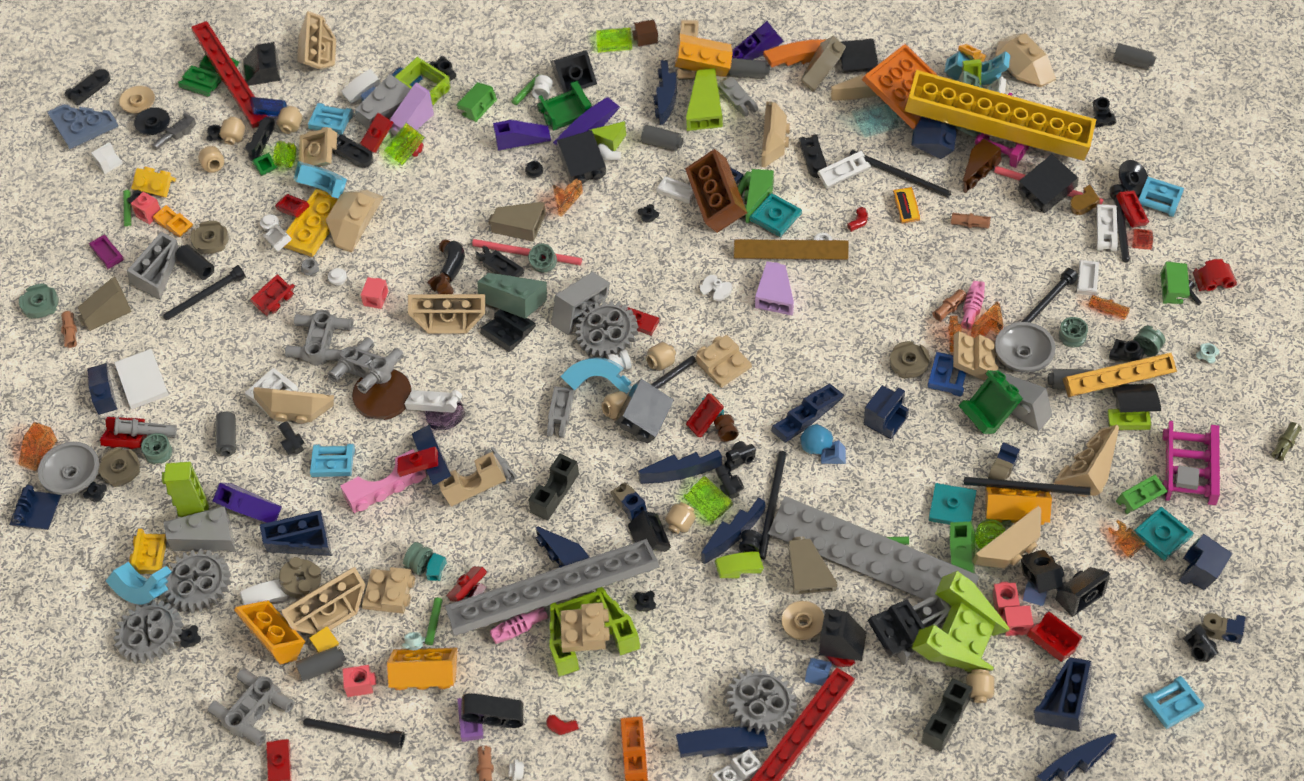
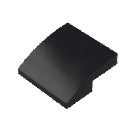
(858, 55)
(507, 329)
(1137, 398)
(896, 627)

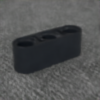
(492, 710)

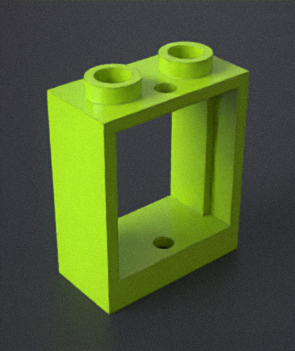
(420, 67)

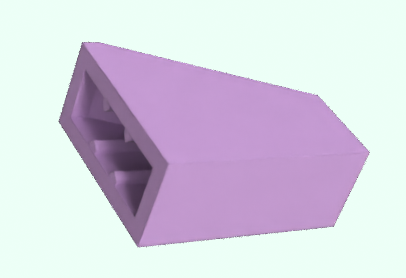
(414, 109)
(775, 290)

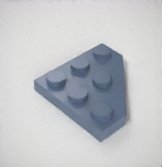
(81, 124)

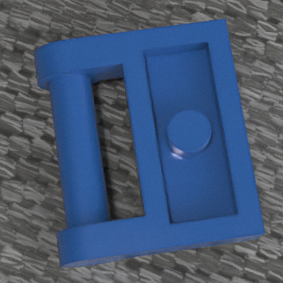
(942, 373)

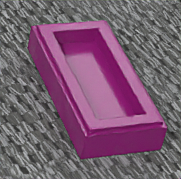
(106, 251)

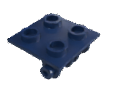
(35, 509)

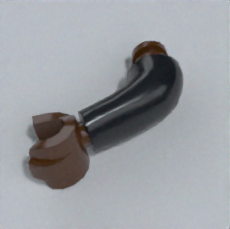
(455, 258)

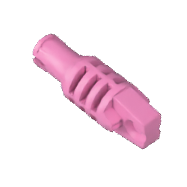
(973, 303)
(517, 625)

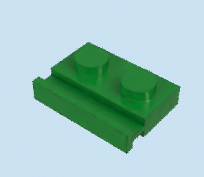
(199, 81)

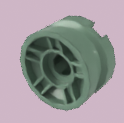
(536, 254)
(1075, 325)
(1150, 340)
(161, 444)
(417, 558)

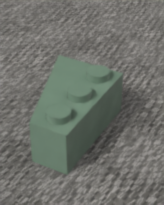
(513, 293)

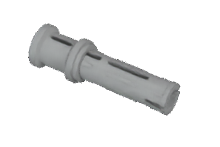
(134, 427)

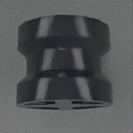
(750, 541)

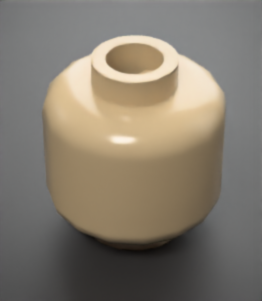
(289, 119)
(232, 130)
(211, 159)
(660, 356)
(613, 403)
(680, 518)
(982, 684)

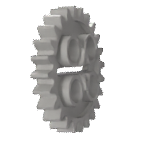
(606, 329)
(197, 580)
(163, 631)
(761, 701)

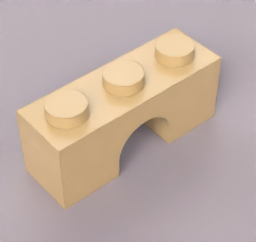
(459, 488)

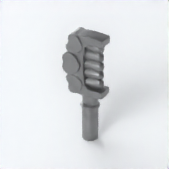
(177, 131)

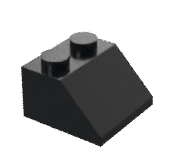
(262, 65)
(572, 69)
(1082, 590)
(841, 636)

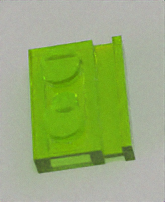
(614, 40)
(404, 144)
(708, 499)

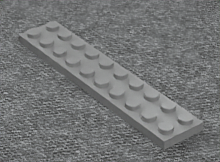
(863, 549)
(551, 587)

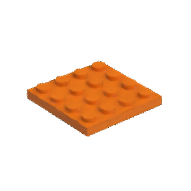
(894, 79)

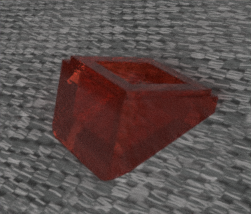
(1142, 239)

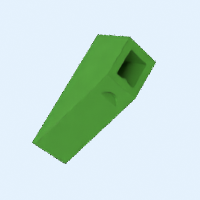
(760, 187)
(962, 545)

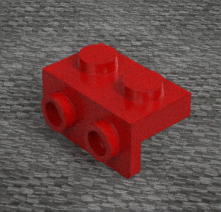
(272, 294)
(120, 440)
(1055, 637)

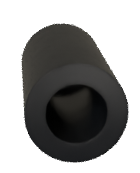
(195, 262)

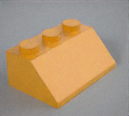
(701, 54)
(1015, 504)
(271, 630)
(422, 668)

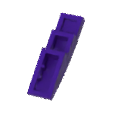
(593, 118)

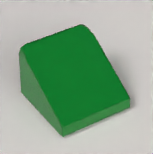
(264, 164)

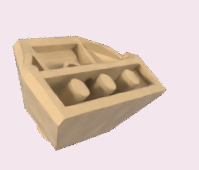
(316, 42)
(1027, 60)
(774, 133)
(351, 217)
(446, 312)
(292, 405)
(1012, 543)
(327, 604)

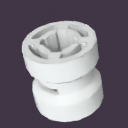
(542, 87)
(622, 359)

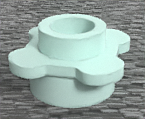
(1207, 348)
(413, 641)

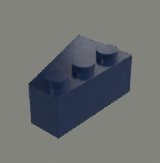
(297, 535)
(1067, 697)

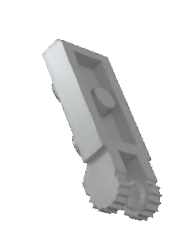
(737, 96)
(560, 410)

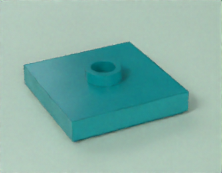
(775, 215)
(952, 504)
(1163, 533)

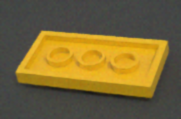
(310, 227)

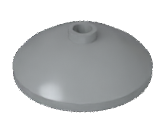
(1025, 339)
(64, 461)

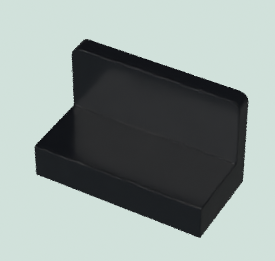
(649, 527)

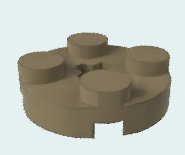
(213, 245)
(909, 369)
(123, 475)
(299, 567)

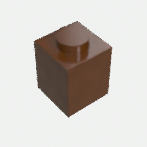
(645, 33)

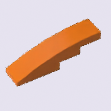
(792, 52)
(634, 749)

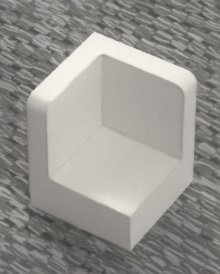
(106, 158)

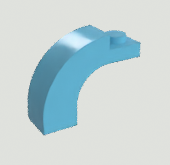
(990, 69)
(320, 178)
(582, 370)
(134, 587)

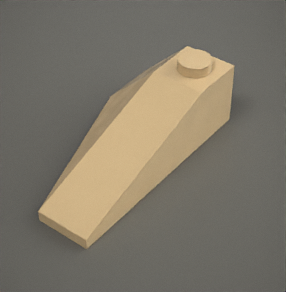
(1092, 464)

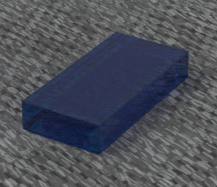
(267, 106)

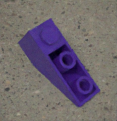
(760, 40)
(518, 133)
(246, 502)

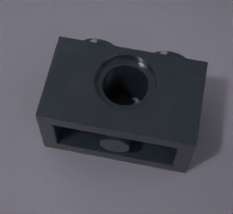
(1042, 571)

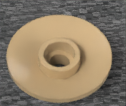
(137, 99)
(802, 612)

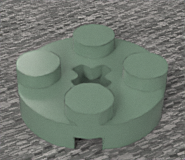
(38, 310)

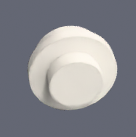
(268, 222)
(337, 276)
(516, 770)

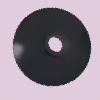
(152, 121)
(1132, 176)

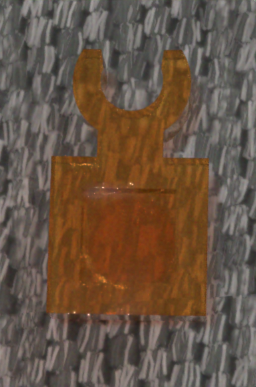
(953, 327)
(1128, 539)

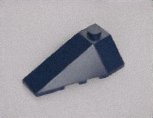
(934, 137)

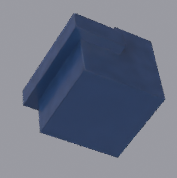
(885, 411)
(1206, 562)

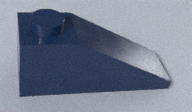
(101, 389)

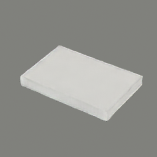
(141, 379)

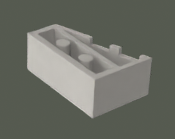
(383, 100)
(154, 266)
(576, 299)
(1035, 405)
(202, 531)
(931, 612)

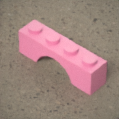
(363, 493)

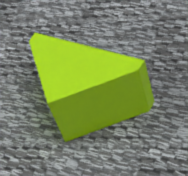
(610, 135)

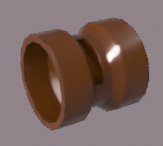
(726, 428)

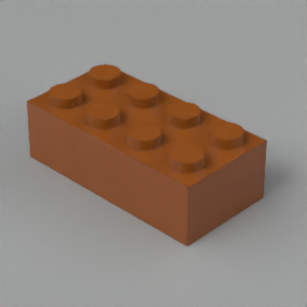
(715, 190)

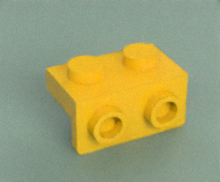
(152, 182)
(148, 552)

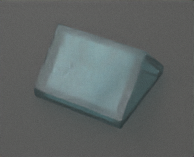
(875, 119)

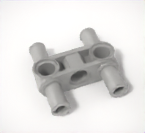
(319, 337)
(364, 364)
(251, 706)

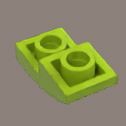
(735, 564)

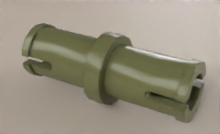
(1286, 441)

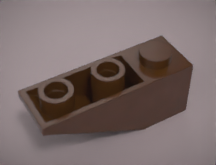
(981, 161)

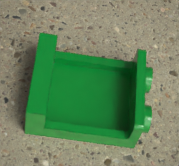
(565, 108)
(992, 402)

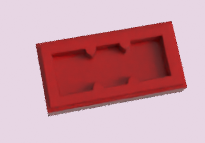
(376, 132)
(292, 205)
(1132, 208)
(646, 322)
(704, 415)
(417, 461)
(466, 583)
(279, 760)

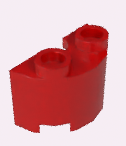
(1214, 274)

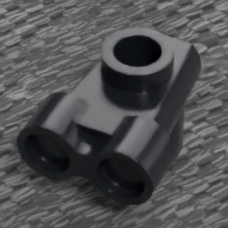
(444, 66)
(1102, 112)
(1126, 351)
(293, 442)
(739, 455)
(731, 484)
(1202, 647)

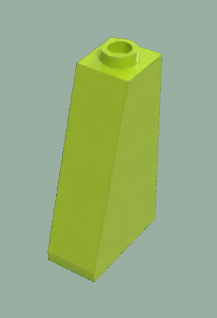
(704, 105)

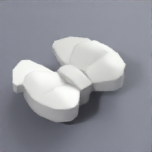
(722, 290)

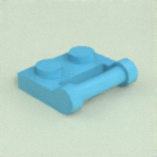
(330, 117)
(1163, 192)
(332, 464)
(1176, 708)

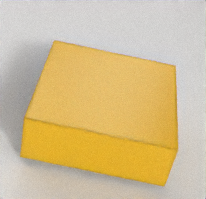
(323, 640)

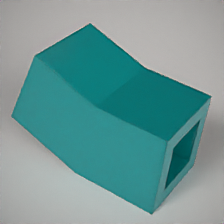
(435, 567)

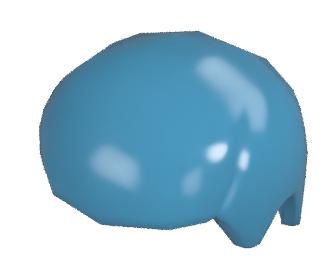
(815, 439)

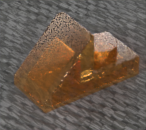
(566, 198)
(989, 320)

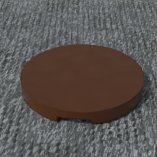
(383, 399)

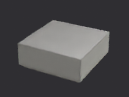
(1187, 477)

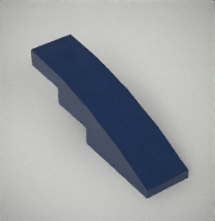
(807, 413)
(426, 439)
(674, 469)
(730, 534)
(720, 741)
(1080, 757)

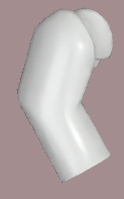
(607, 154)

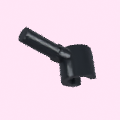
(1193, 296)

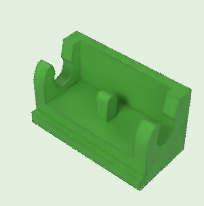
(477, 101)
(1174, 282)
(1141, 494)

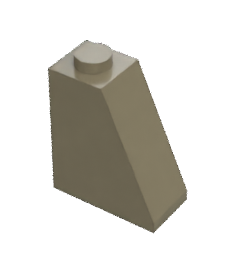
(519, 220)
(104, 305)
(808, 568)

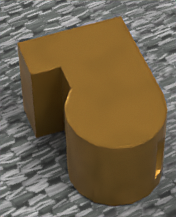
(1086, 202)

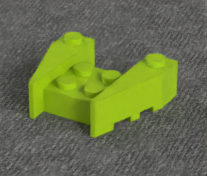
(619, 625)
(965, 628)

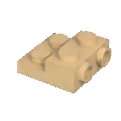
(317, 147)
(974, 355)
(722, 360)
(389, 590)
(584, 628)

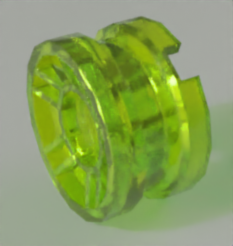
(284, 154)
(988, 528)

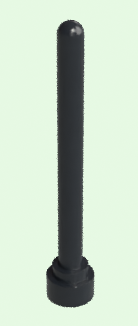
(1114, 190)
(235, 275)
(1067, 278)
(395, 739)

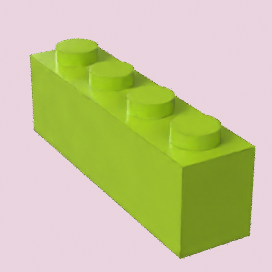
(184, 488)

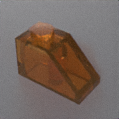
(35, 445)

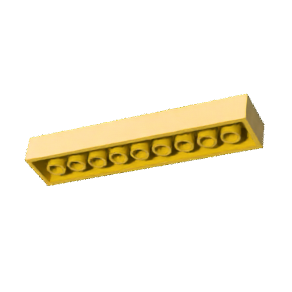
(1000, 115)

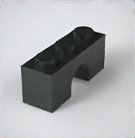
(548, 497)
(947, 716)

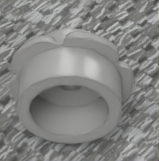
(308, 263)

